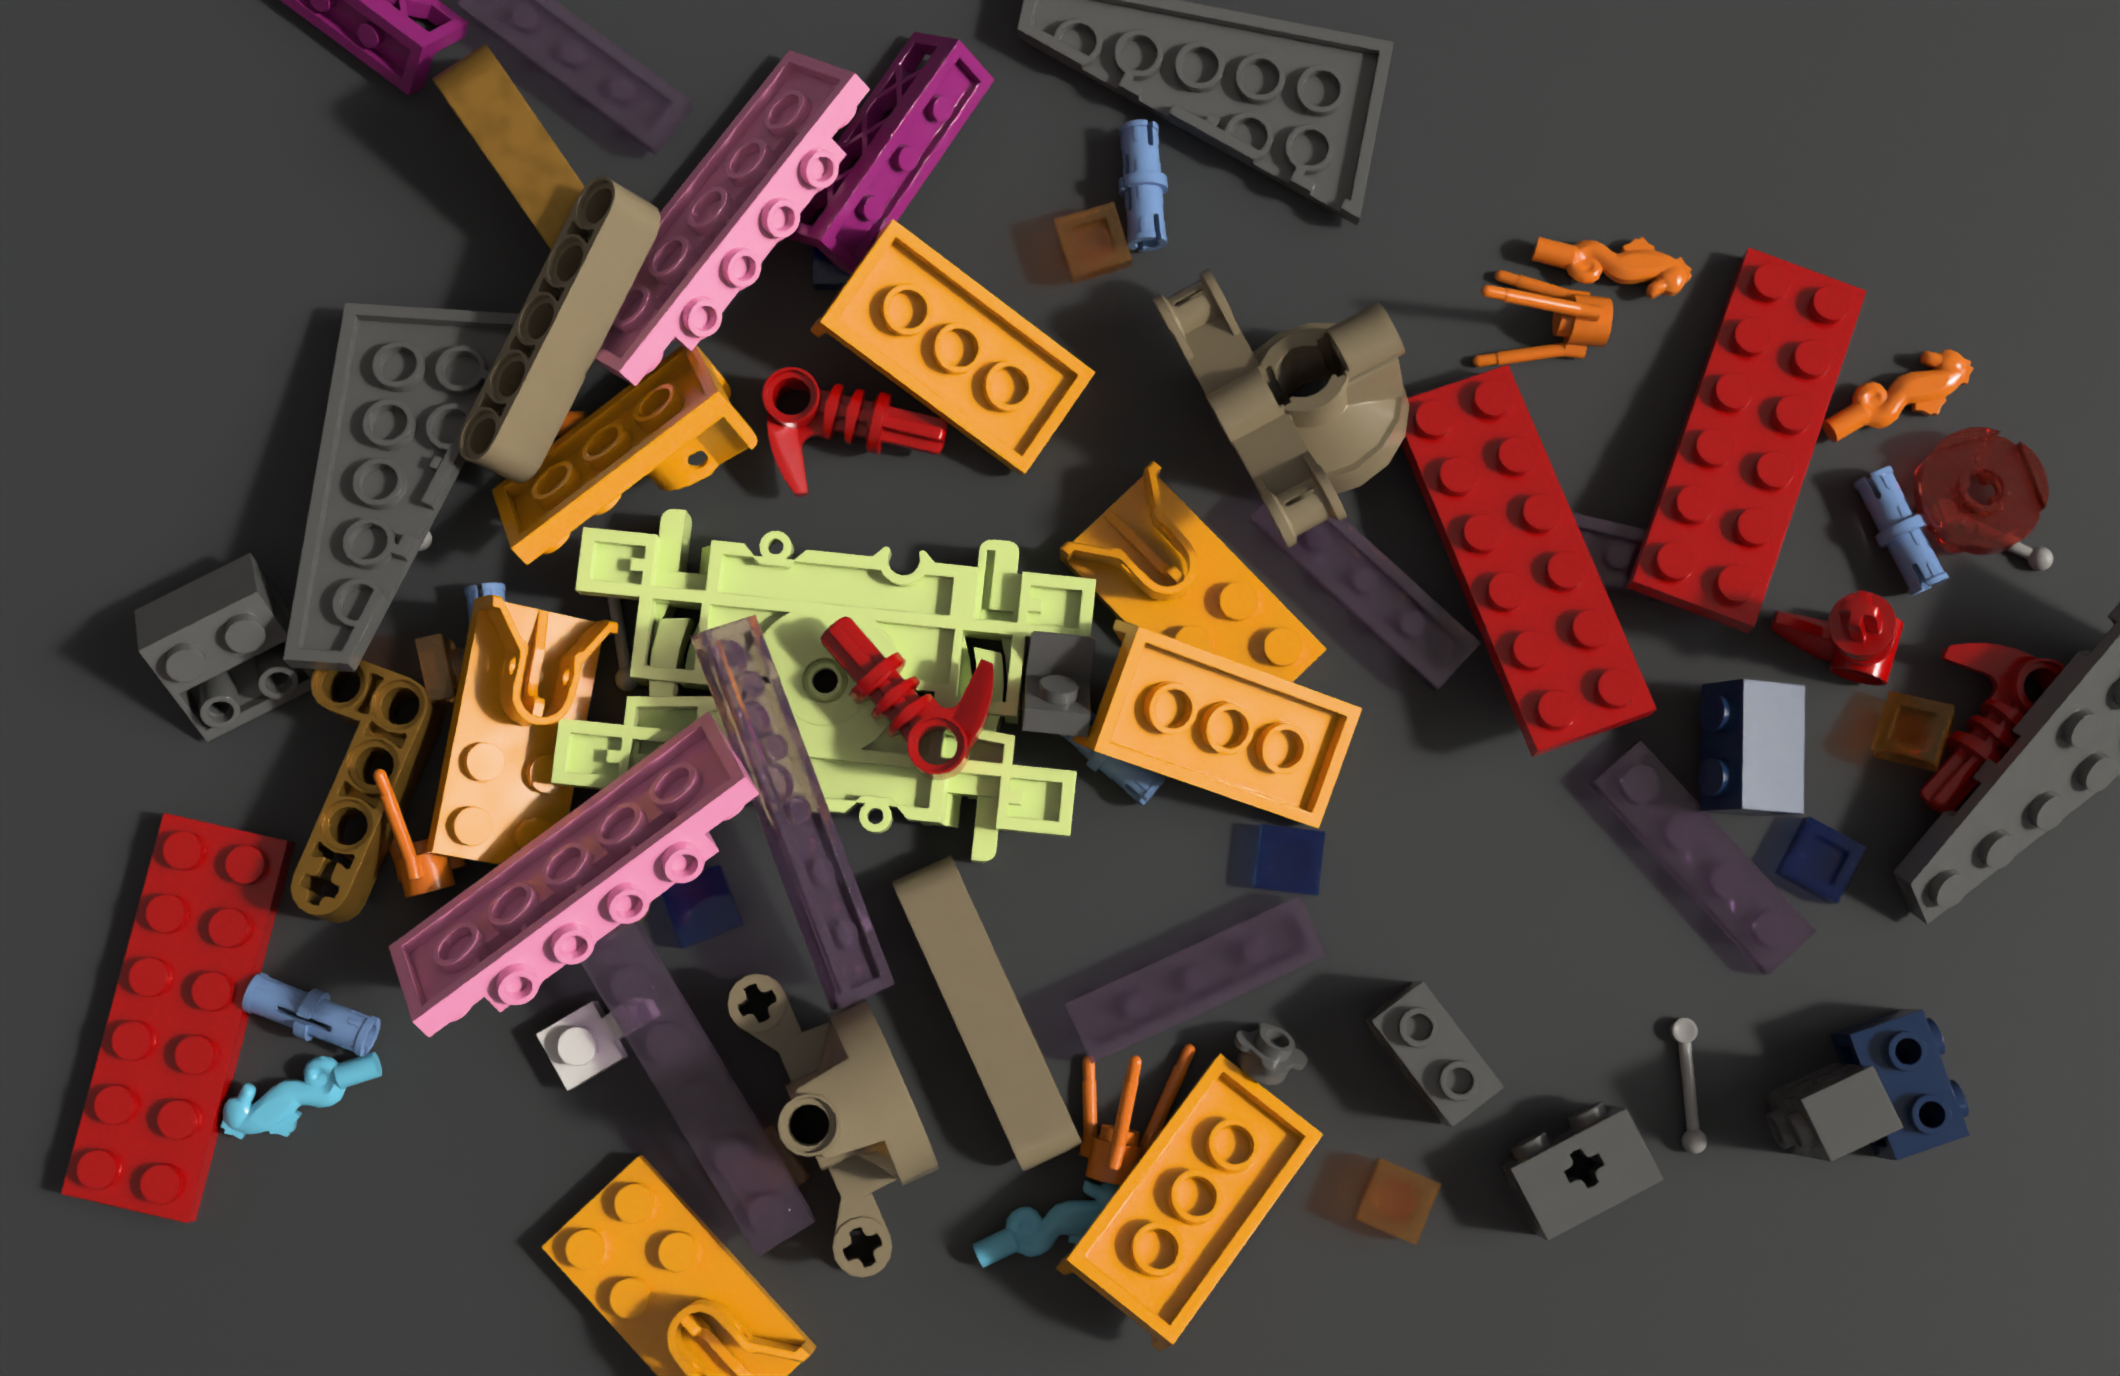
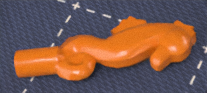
(1634, 264)
(1920, 389)

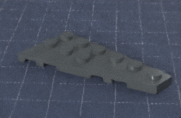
(1255, 86)
(383, 466)
(2058, 763)

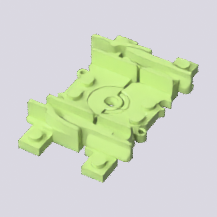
(794, 604)

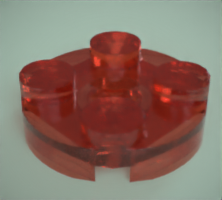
(1959, 520)

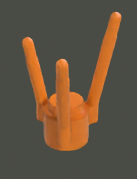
(1576, 317)
(415, 868)
(1117, 1147)

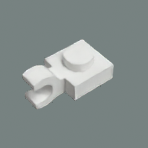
(583, 1044)

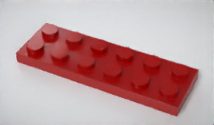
(1747, 440)
(1522, 562)
(177, 1019)

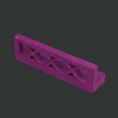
(385, 35)
(897, 150)

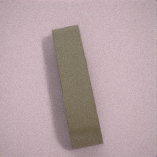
(559, 330)
(987, 1013)

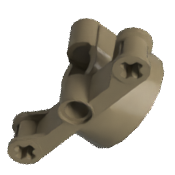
(1317, 442)
(870, 1114)

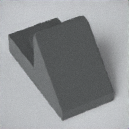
(1057, 683)

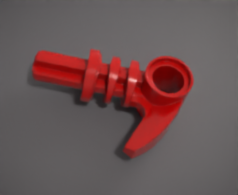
(840, 413)
(1855, 639)
(896, 699)
(1991, 734)

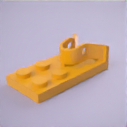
(955, 347)
(633, 435)
(1180, 580)
(514, 686)
(1221, 725)
(1192, 1201)
(673, 1284)

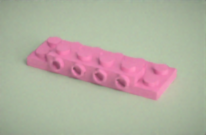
(734, 211)
(575, 881)

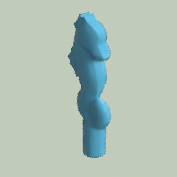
(277, 1109)
(1033, 1235)

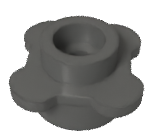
(1268, 1054)

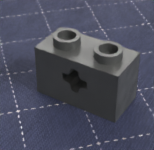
(1433, 1053)
(1831, 1112)
(1617, 1169)

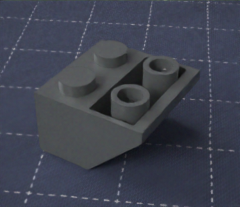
(222, 647)

